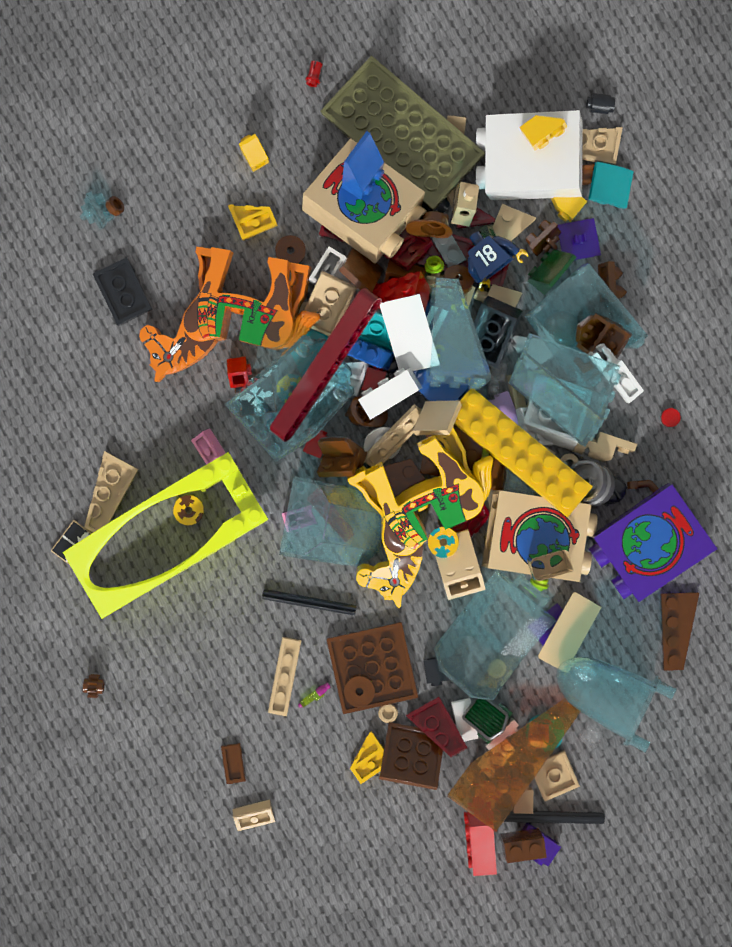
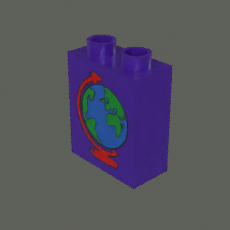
(651, 543)

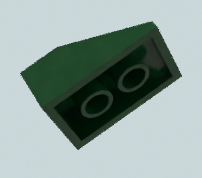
(550, 270)

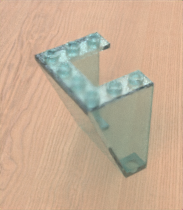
(573, 301)
(456, 348)
(566, 385)

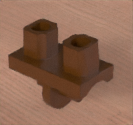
(546, 240)

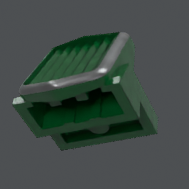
(487, 718)

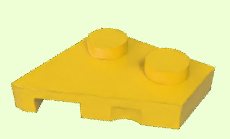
(252, 219)

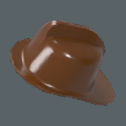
(430, 225)
(360, 418)

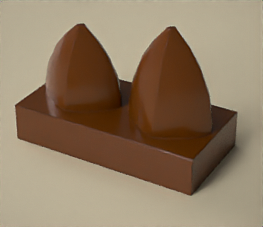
(609, 273)

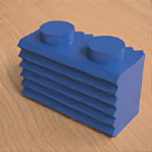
(372, 354)

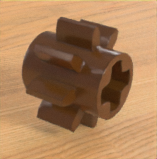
(93, 686)

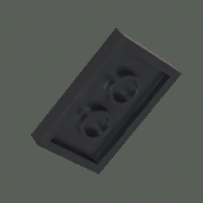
(122, 291)

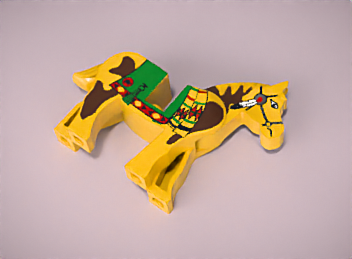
(454, 496)

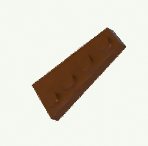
(676, 624)

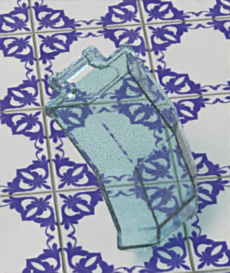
(492, 636)

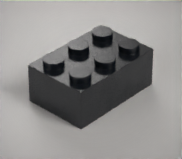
(495, 328)

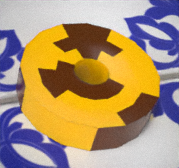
(188, 501)

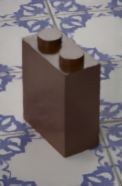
(523, 845)

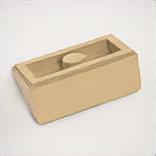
(253, 815)

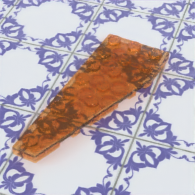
(503, 774)

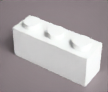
(389, 392)

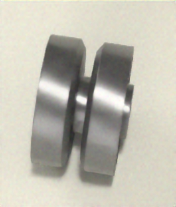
(597, 476)

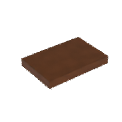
(361, 270)

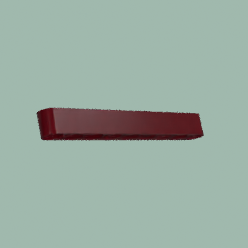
(325, 364)

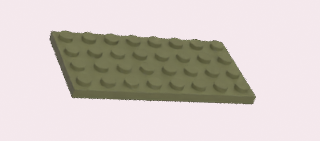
(405, 130)

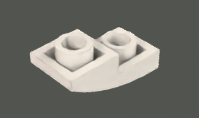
(465, 730)

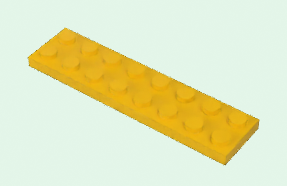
(521, 453)

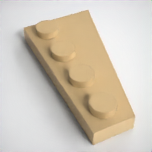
(601, 145)
(111, 486)

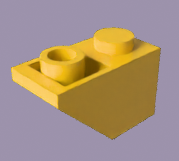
(542, 129)
(253, 152)

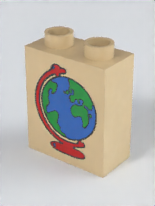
(365, 224)
(532, 527)

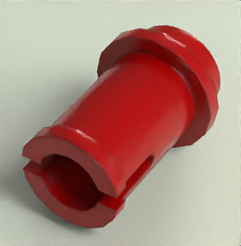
(314, 73)

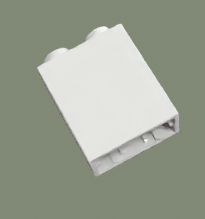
(521, 172)

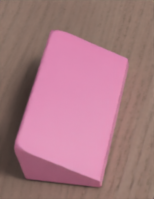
(208, 446)

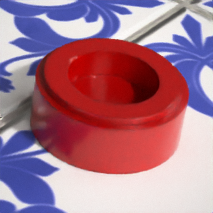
(670, 417)

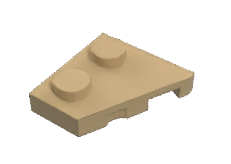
(511, 222)

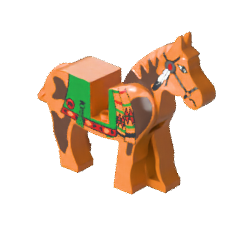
(207, 319)

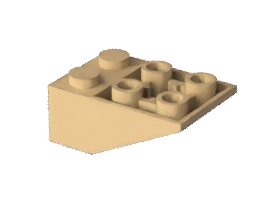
(461, 571)

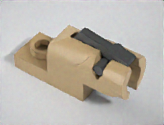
(603, 448)

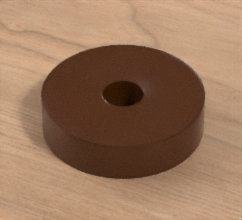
(294, 242)
(461, 273)
(351, 695)

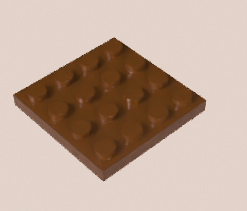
(378, 655)

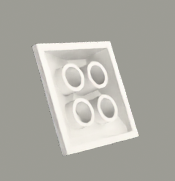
(545, 427)

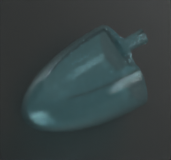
(610, 695)

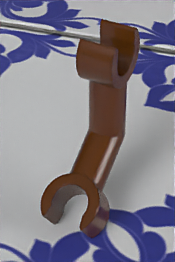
(642, 484)

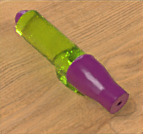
(315, 695)

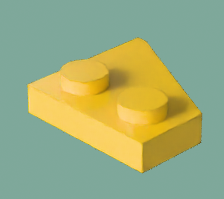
(368, 759)

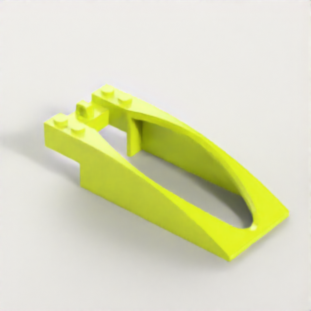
(251, 516)

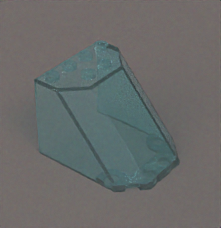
(268, 391)
(330, 524)

